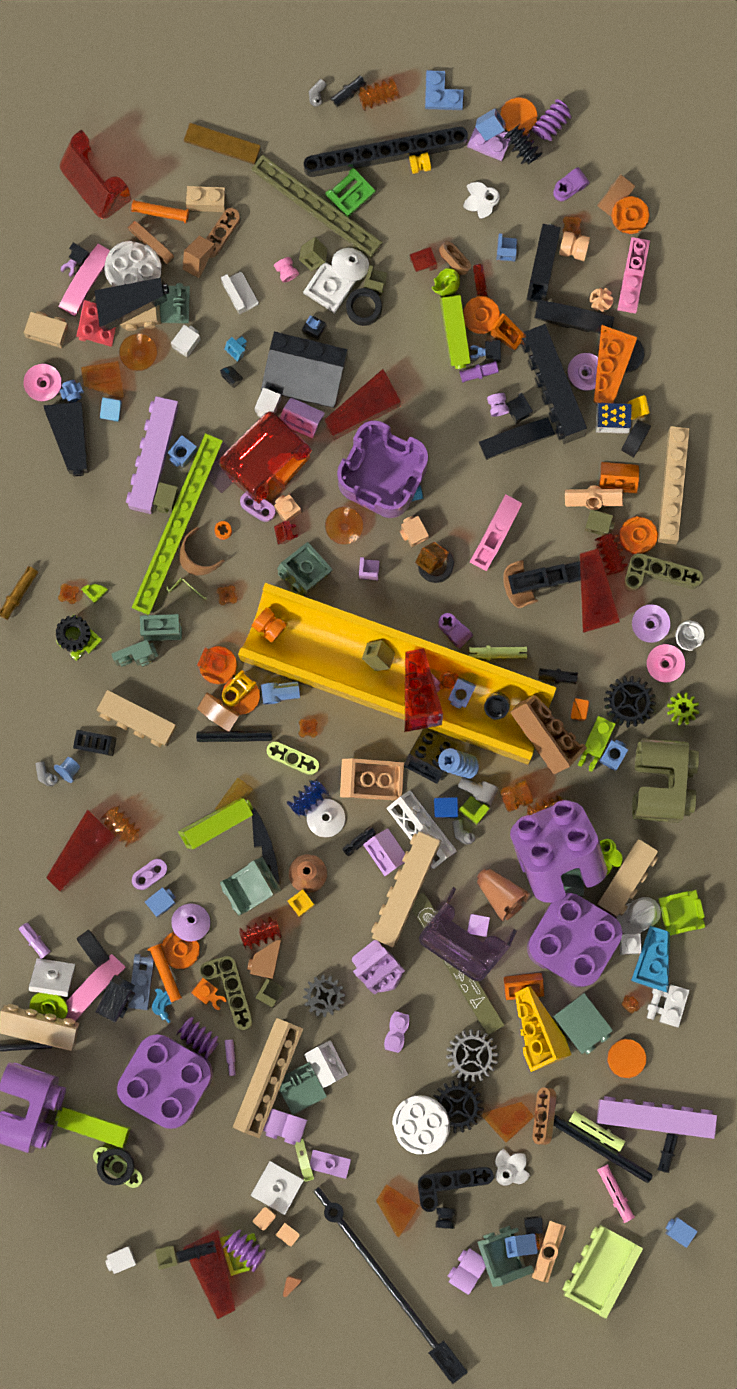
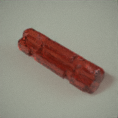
(480, 280)

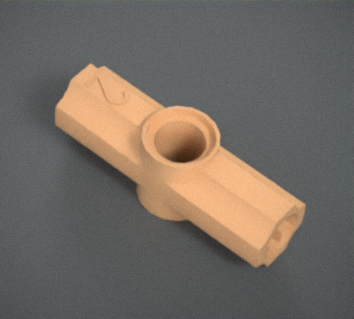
(593, 497)
(545, 1264)

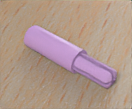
(230, 1056)

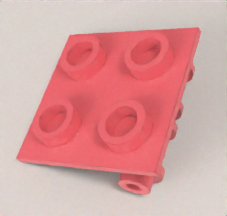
(89, 326)

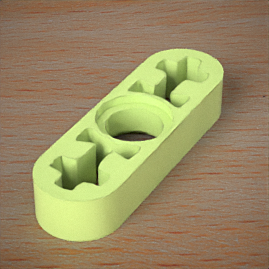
(308, 759)
(118, 1175)

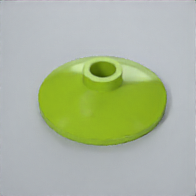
(41, 1001)

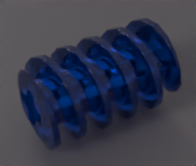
(307, 798)

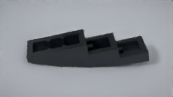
(572, 317)
(516, 438)
(545, 578)
(262, 840)

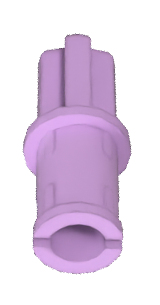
(34, 940)

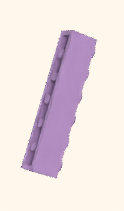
(153, 454)
(655, 1118)

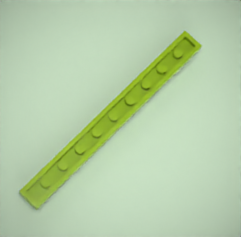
(177, 524)

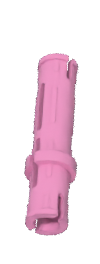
(605, 1172)

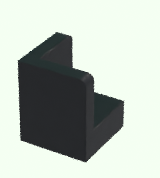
(519, 408)

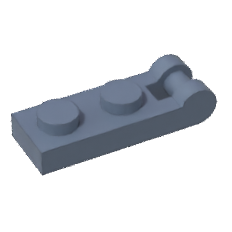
(142, 981)

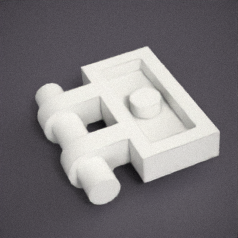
(673, 1005)

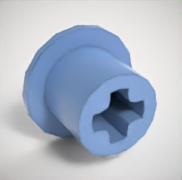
(67, 769)

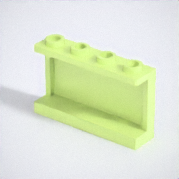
(602, 1271)

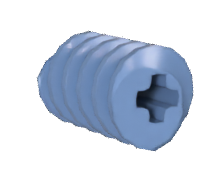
(458, 763)

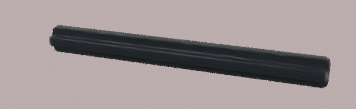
(602, 1149)

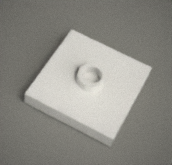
(328, 288)
(52, 977)
(277, 1187)

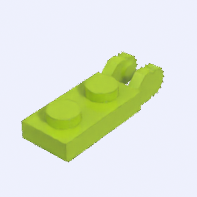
(597, 741)

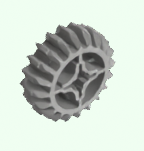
(458, 1066)

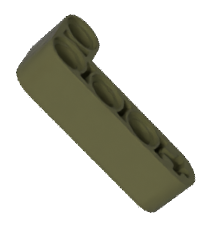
(664, 575)
(231, 994)

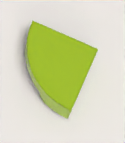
(94, 591)

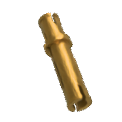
(18, 592)

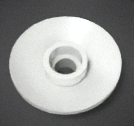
(350, 270)
(330, 827)

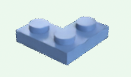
(438, 97)

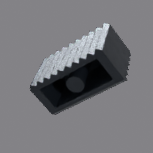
(115, 999)

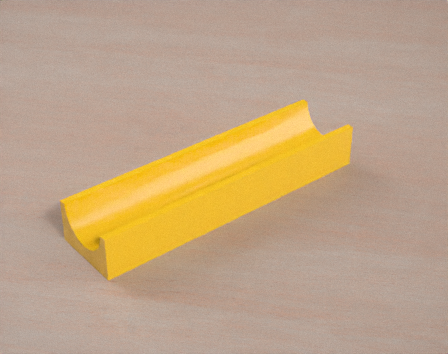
(327, 649)

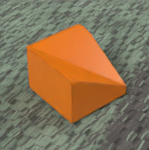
(579, 709)

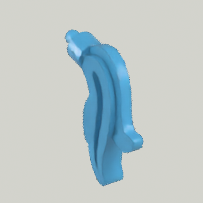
(160, 1003)

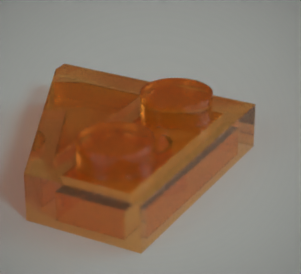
(104, 378)
(508, 1119)
(396, 1208)

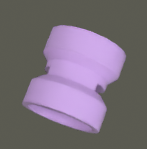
(498, 404)

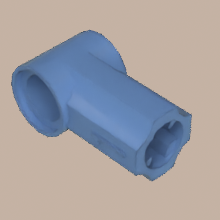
(275, 692)

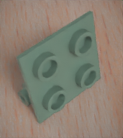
(177, 307)
(301, 1088)

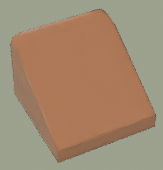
(290, 1285)

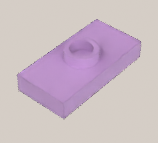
(329, 1164)

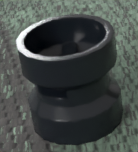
(448, 1213)

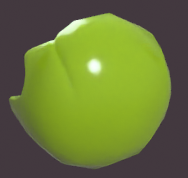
(446, 282)

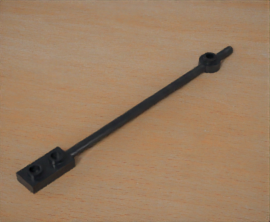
(441, 1352)

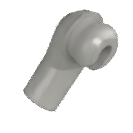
(314, 93)
(43, 776)
(462, 835)

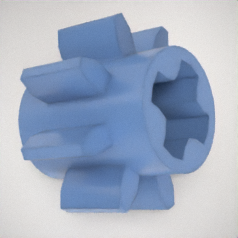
(71, 391)

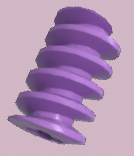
(552, 120)
(198, 1037)
(245, 1250)

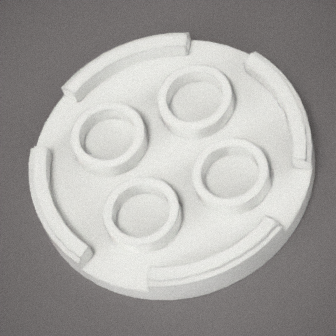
(131, 263)
(421, 1124)

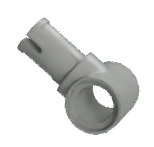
(482, 791)

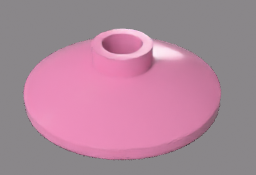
(40, 373)
(672, 656)

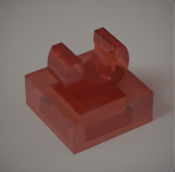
(284, 532)

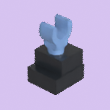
(314, 327)
(491, 351)

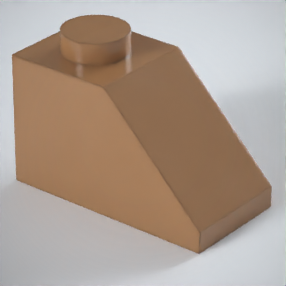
(265, 961)

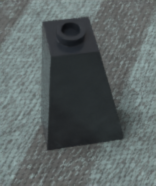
(543, 262)
(127, 301)
(69, 431)

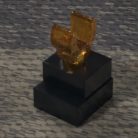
(534, 1225)

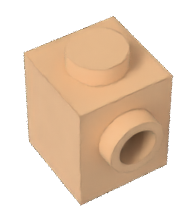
(287, 508)
(413, 531)

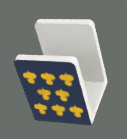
(613, 418)

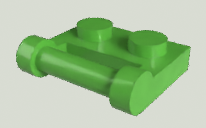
(354, 197)

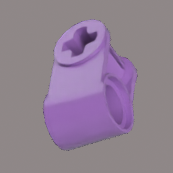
(572, 183)
(457, 632)

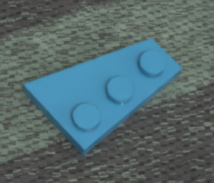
(653, 961)

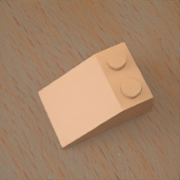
(371, 779)

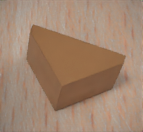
(197, 256)

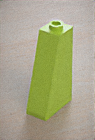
(455, 330)
(215, 823)
(93, 1127)

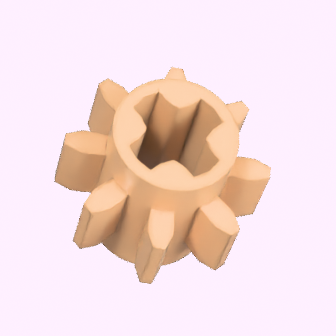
(601, 299)

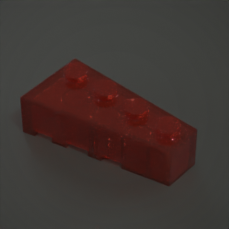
(365, 405)
(596, 596)
(421, 699)
(80, 851)
(213, 1276)

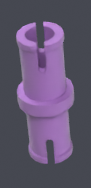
(479, 371)

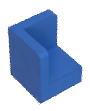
(446, 807)

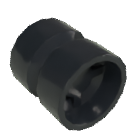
(497, 705)

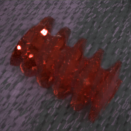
(611, 554)
(260, 933)

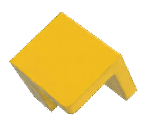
(301, 903)

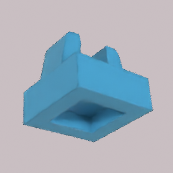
(236, 347)

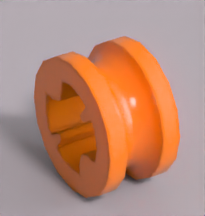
(228, 528)

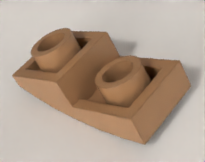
(620, 188)
(217, 712)

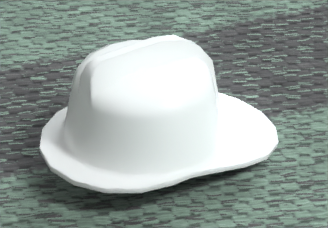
(639, 915)

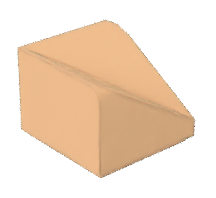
(264, 1218)
(287, 1234)

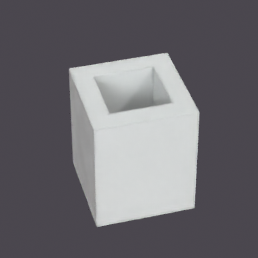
(186, 340)
(267, 402)
(630, 944)
(120, 1260)

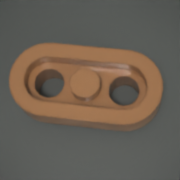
(455, 258)

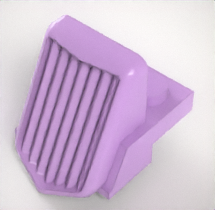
(377, 968)

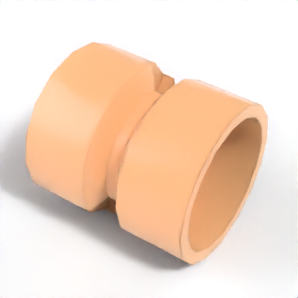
(574, 246)

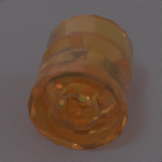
(516, 796)

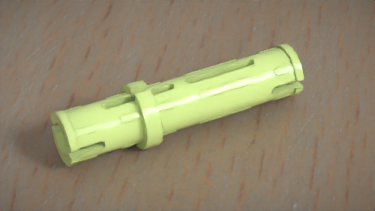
(497, 652)
(617, 1142)

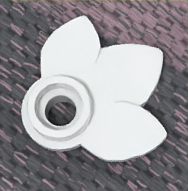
(478, 199)
(513, 1166)

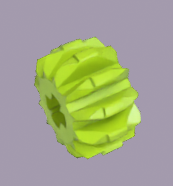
(688, 705)

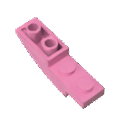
(633, 275)
(496, 532)

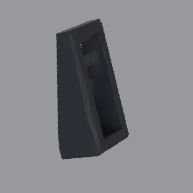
(110, 745)

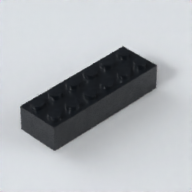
(554, 384)

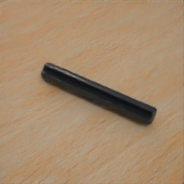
(234, 736)

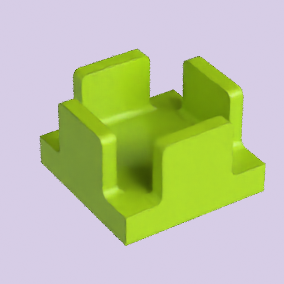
(682, 912)

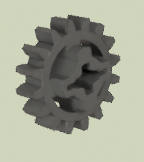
(333, 991)

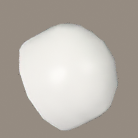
(689, 635)

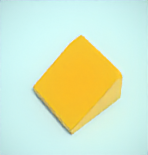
(639, 407)

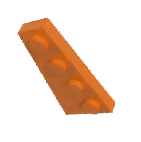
(613, 358)

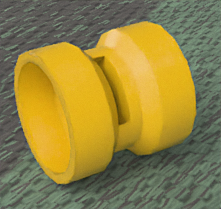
(420, 163)

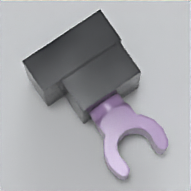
(77, 256)

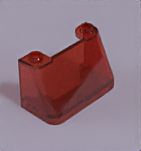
(101, 196)
(262, 454)

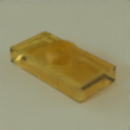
(237, 790)

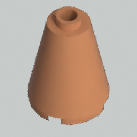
(312, 881)
(502, 893)

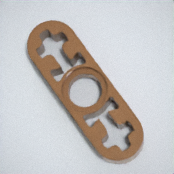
(233, 223)
(146, 238)
(538, 1121)

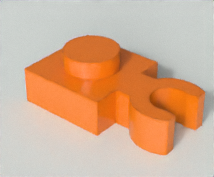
(207, 992)

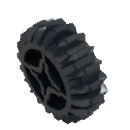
(634, 709)
(470, 1118)

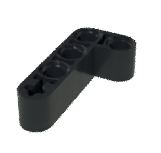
(455, 1183)

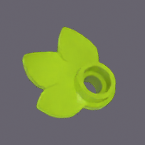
(613, 856)

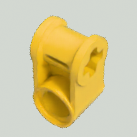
(239, 688)

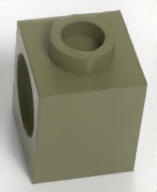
(165, 498)
(599, 523)

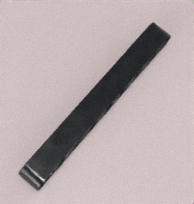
(376, 148)

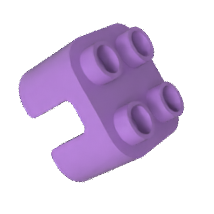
(382, 470)
(554, 844)
(574, 940)
(164, 1081)
(43, 1095)

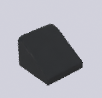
(231, 376)

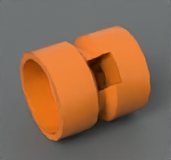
(269, 625)

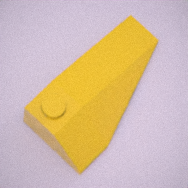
(541, 1035)

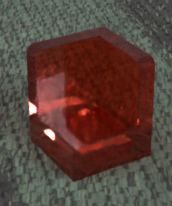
(423, 259)

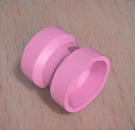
(286, 270)

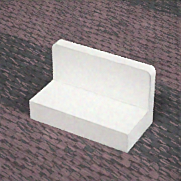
(239, 292)
(326, 1064)

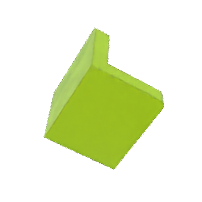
(474, 810)

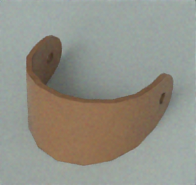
(191, 567)
(518, 600)

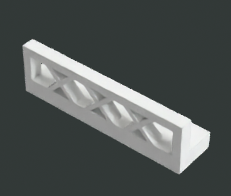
(416, 813)

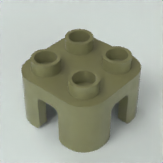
(678, 764)

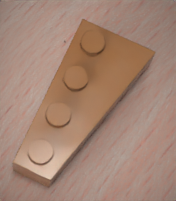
(547, 735)

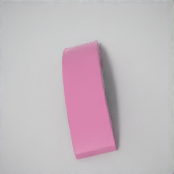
(84, 280)
(93, 987)

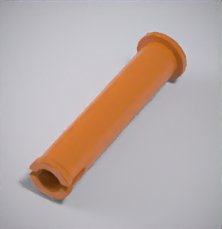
(160, 211)
(165, 972)

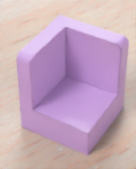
(368, 569)

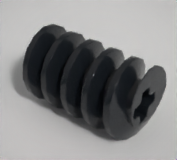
(522, 145)

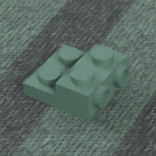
(304, 569)
(142, 653)

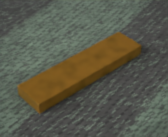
(222, 143)

